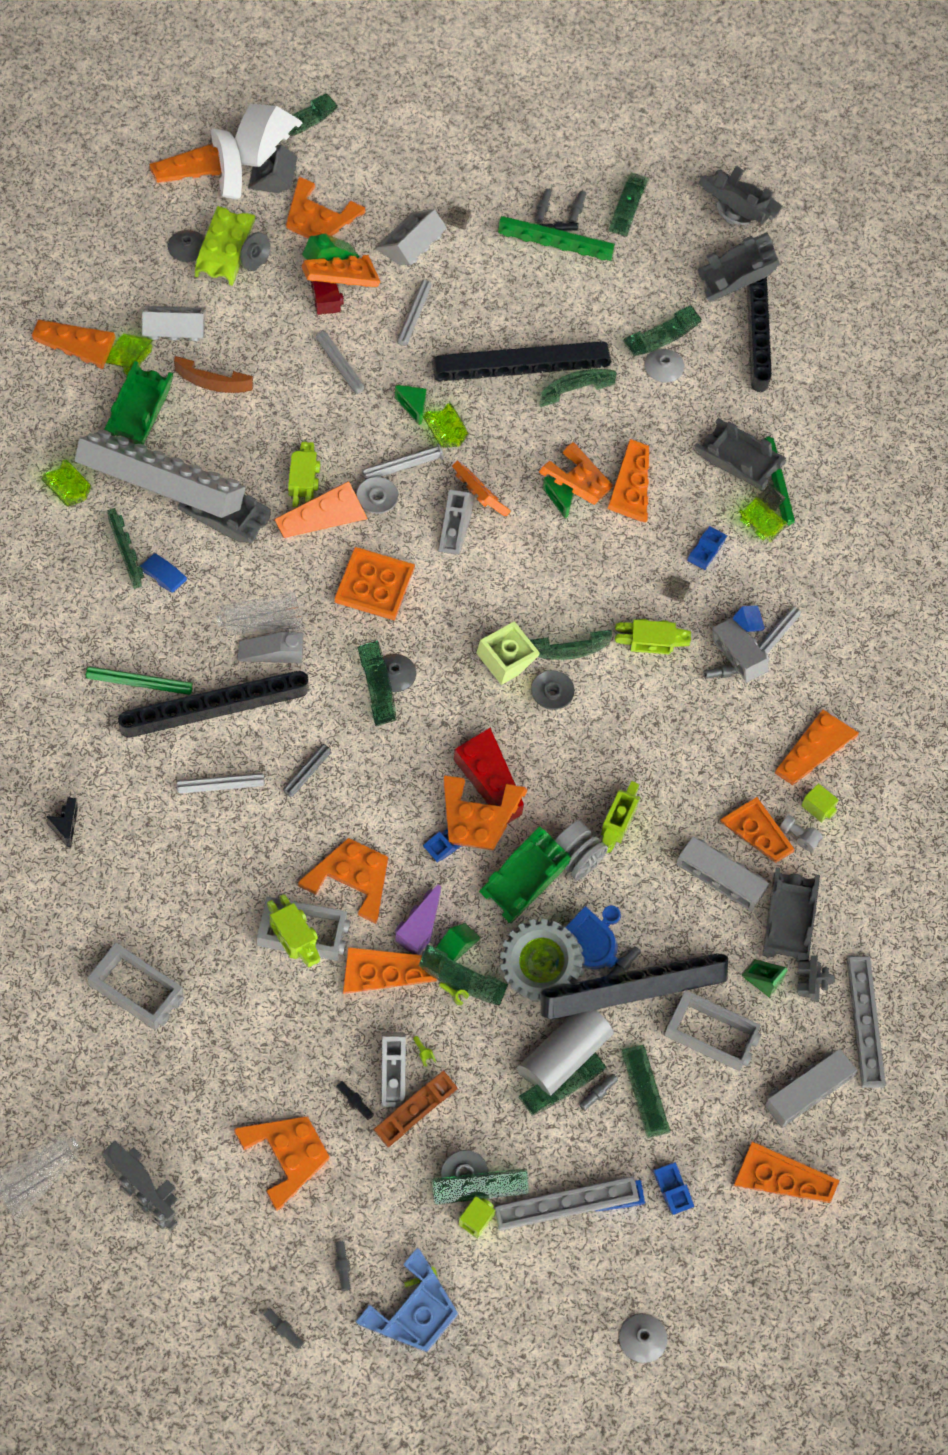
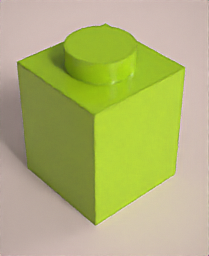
(820, 803)
(477, 1216)

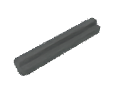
(307, 770)

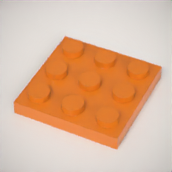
(374, 583)

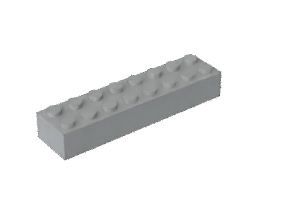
(160, 473)

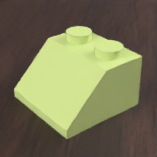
(507, 652)

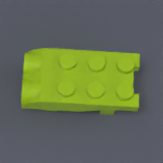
(223, 244)

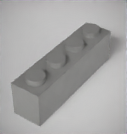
(722, 873)
(810, 1088)

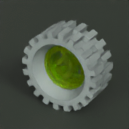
(536, 937)

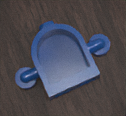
(596, 937)

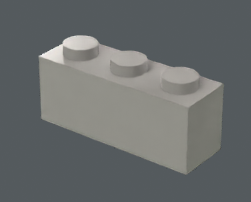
(740, 650)

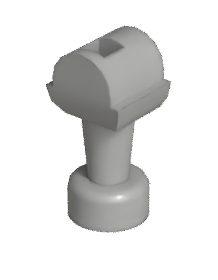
(807, 838)

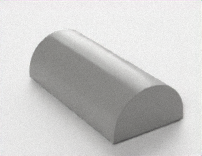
(565, 1050)

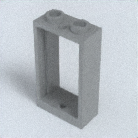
(326, 952)
(106, 966)
(721, 1014)

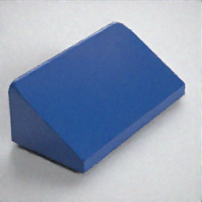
(749, 618)

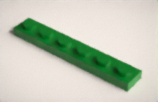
(556, 238)

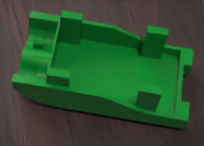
(138, 404)
(526, 874)

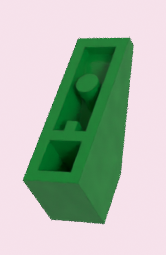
(327, 247)

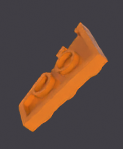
(477, 487)
(759, 829)

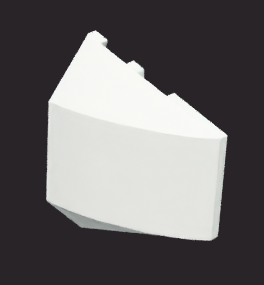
(261, 131)

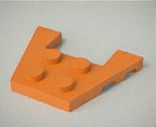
(314, 219)
(584, 479)
(477, 823)
(355, 867)
(295, 1148)

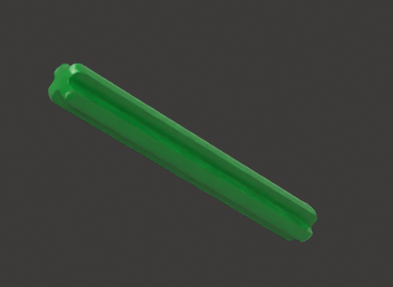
(779, 482)
(139, 680)

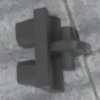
(813, 970)

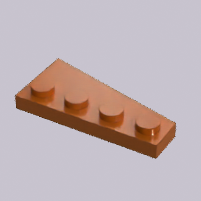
(188, 164)
(348, 271)
(83, 342)
(630, 489)
(325, 511)
(815, 746)
(381, 970)
(781, 1175)

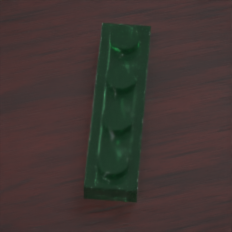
(128, 555)
(645, 1091)
(481, 1185)

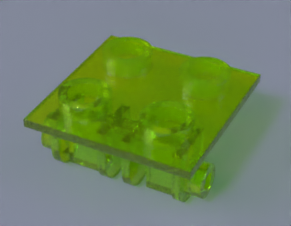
(128, 350)

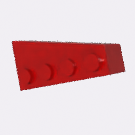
(486, 769)

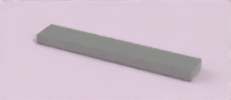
(866, 1022)
(566, 1203)

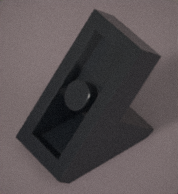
(65, 825)

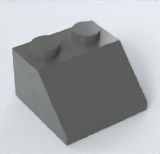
(275, 173)

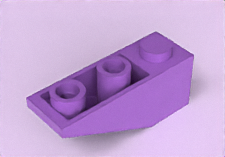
(418, 928)

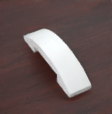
(230, 163)

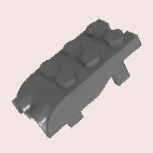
(741, 196)
(739, 266)
(740, 454)
(240, 525)
(791, 916)
(137, 1182)

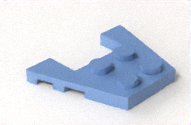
(423, 1314)

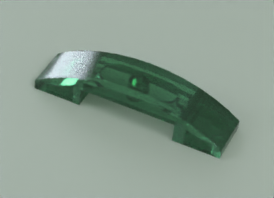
(318, 111)
(628, 204)
(663, 334)
(599, 377)
(572, 650)
(378, 683)
(460, 977)
(538, 1101)

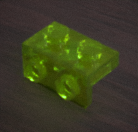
(446, 426)
(67, 484)
(763, 519)

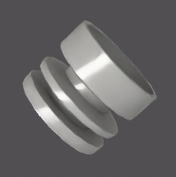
(585, 853)

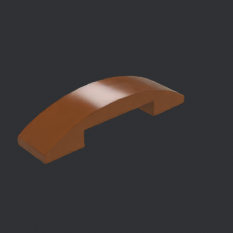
(235, 384)
(415, 1108)

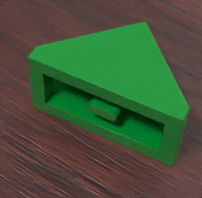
(412, 400)
(559, 494)
(458, 941)
(765, 976)

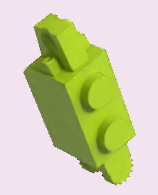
(303, 473)
(652, 636)
(620, 816)
(293, 932)

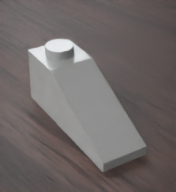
(456, 521)
(273, 648)
(393, 1068)

